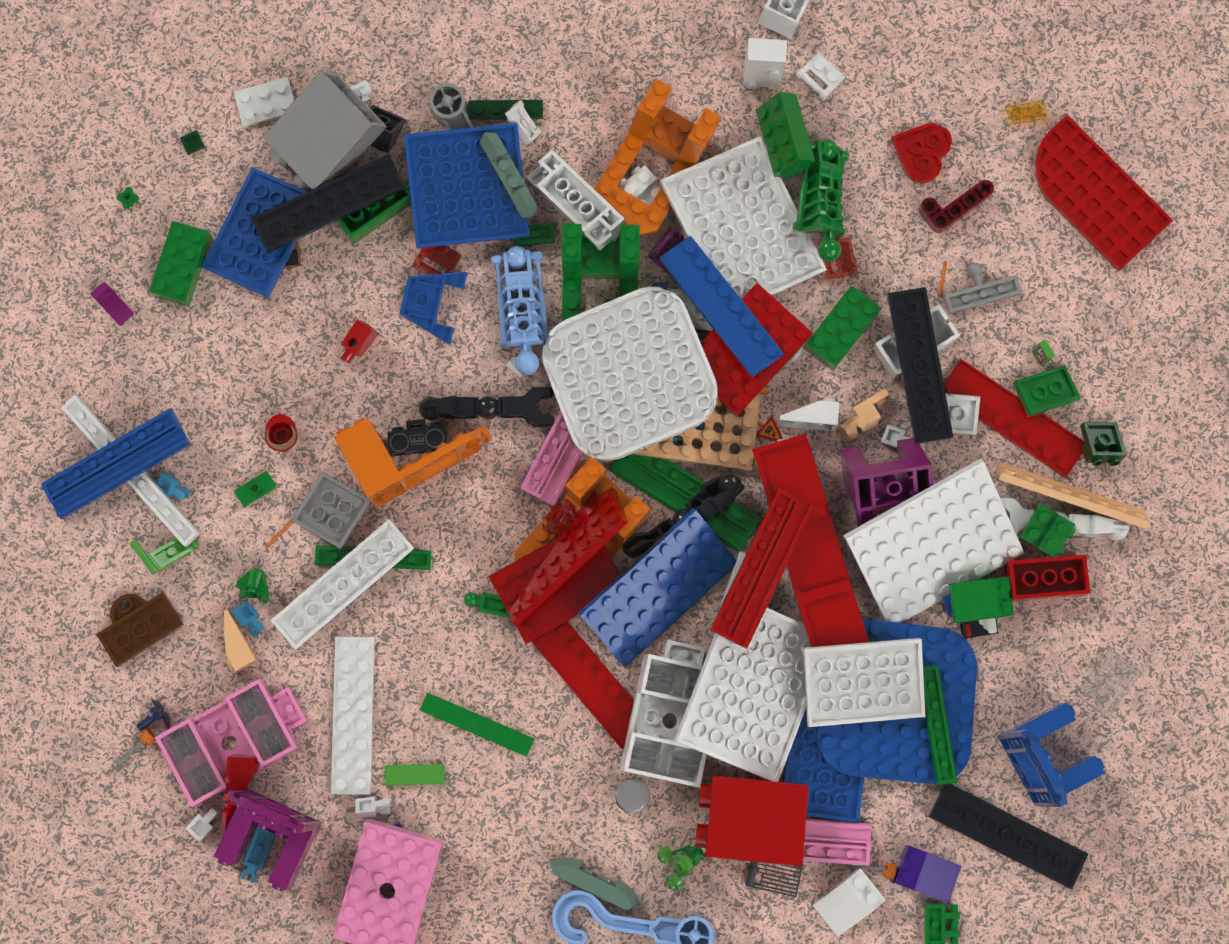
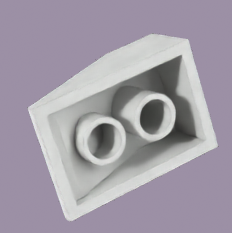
(783, 15)
(815, 416)
(849, 902)

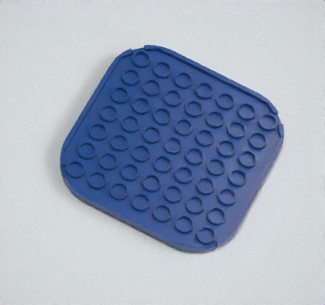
(901, 746)

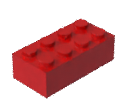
(1048, 577)

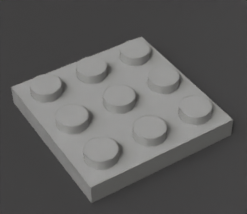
(331, 510)

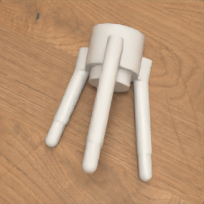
(362, 90)

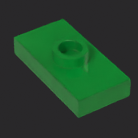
(255, 489)

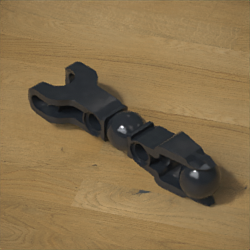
(489, 407)
(705, 502)

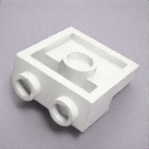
(641, 185)

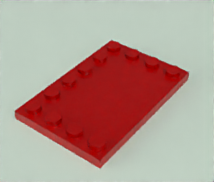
(565, 601)

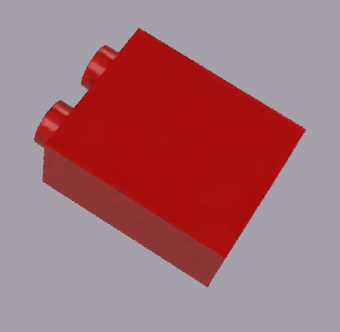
(753, 820)

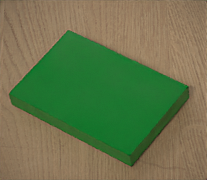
(1046, 390)

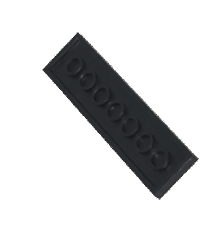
(328, 203)
(920, 365)
(1008, 835)

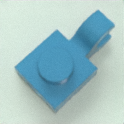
(170, 487)
(248, 616)

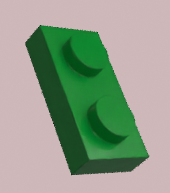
(539, 235)

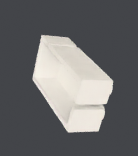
(887, 350)

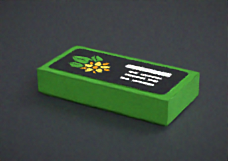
(1043, 353)

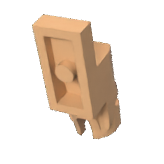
(865, 416)

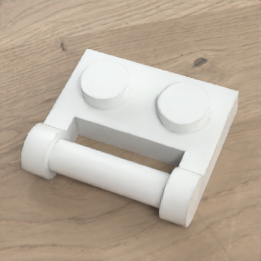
(824, 72)
(526, 128)

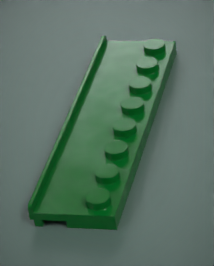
(675, 488)

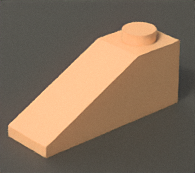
(236, 645)

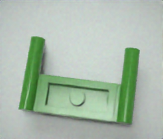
(164, 555)

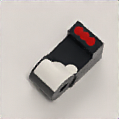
(979, 628)

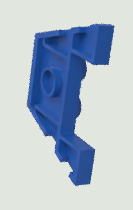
(423, 300)

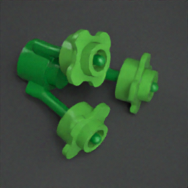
(683, 863)

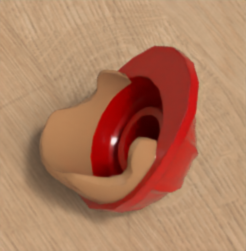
(281, 433)

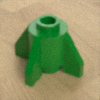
(253, 585)

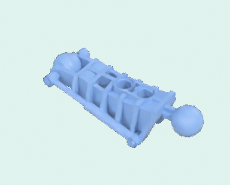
(519, 282)

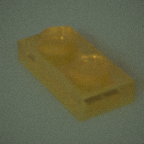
(1026, 112)

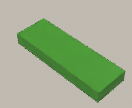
(414, 774)

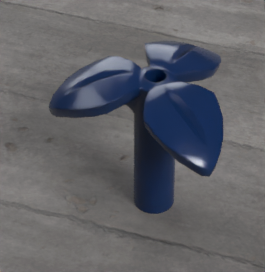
(154, 714)

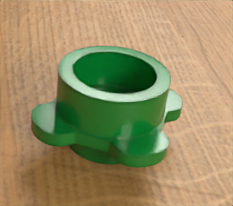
(132, 198)

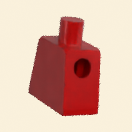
(363, 334)

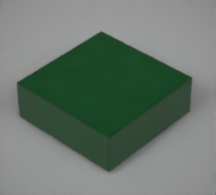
(192, 142)

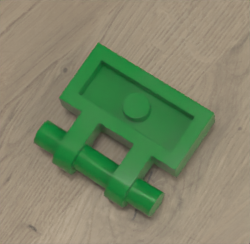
(935, 924)

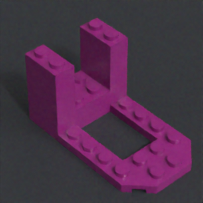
(885, 482)
(268, 814)

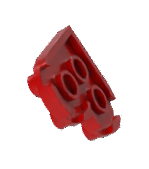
(922, 151)

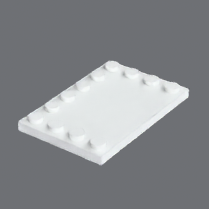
(864, 682)

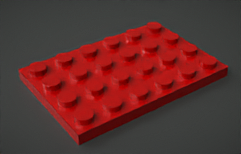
(734, 384)

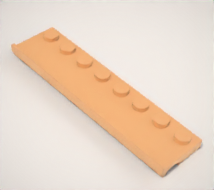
(1072, 495)

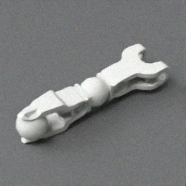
(1085, 525)

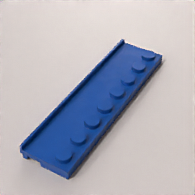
(721, 306)
(116, 463)

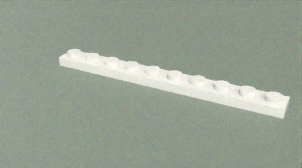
(142, 484)

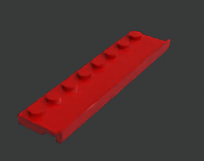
(1006, 416)
(762, 568)
(588, 679)

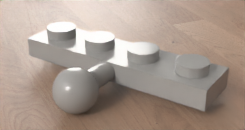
(981, 293)

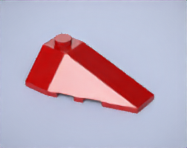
(239, 775)

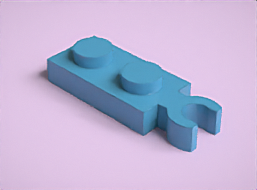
(258, 852)

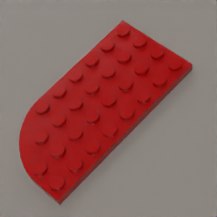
(1096, 194)

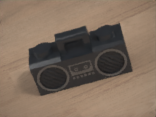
(417, 441)

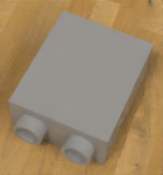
(323, 132)

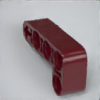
(959, 204)

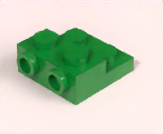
(1048, 530)

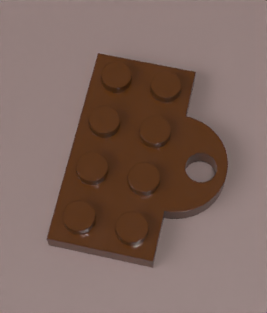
(138, 626)

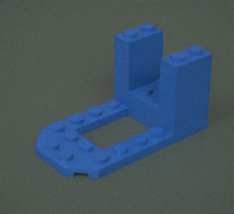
(1043, 782)

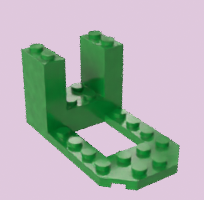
(583, 260)

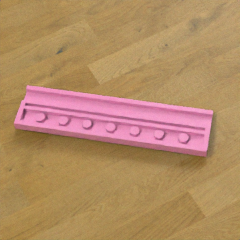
(553, 464)
(837, 842)

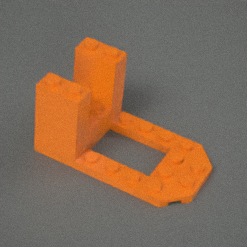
(665, 134)
(378, 471)
(589, 479)

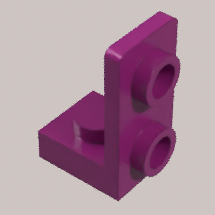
(112, 303)

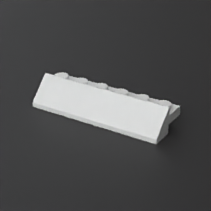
(576, 200)

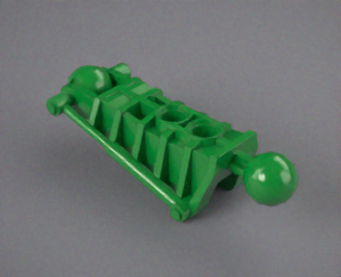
(821, 205)

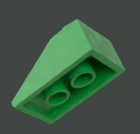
(981, 599)

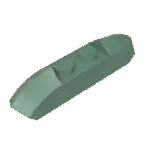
(508, 174)
(619, 895)

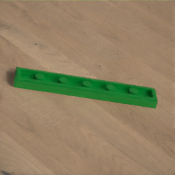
(414, 560)
(477, 724)
(938, 727)

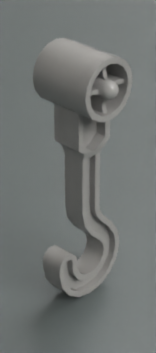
(449, 106)

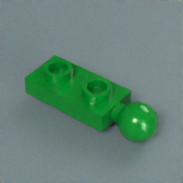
(488, 604)

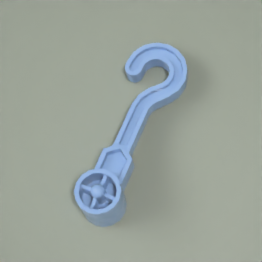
(663, 930)

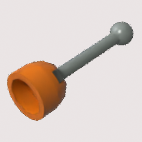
(145, 739)
(887, 870)

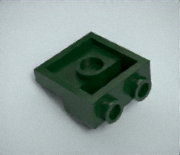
(1102, 443)

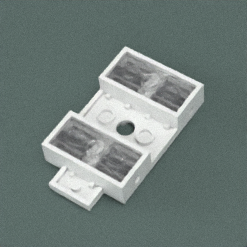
(664, 688)

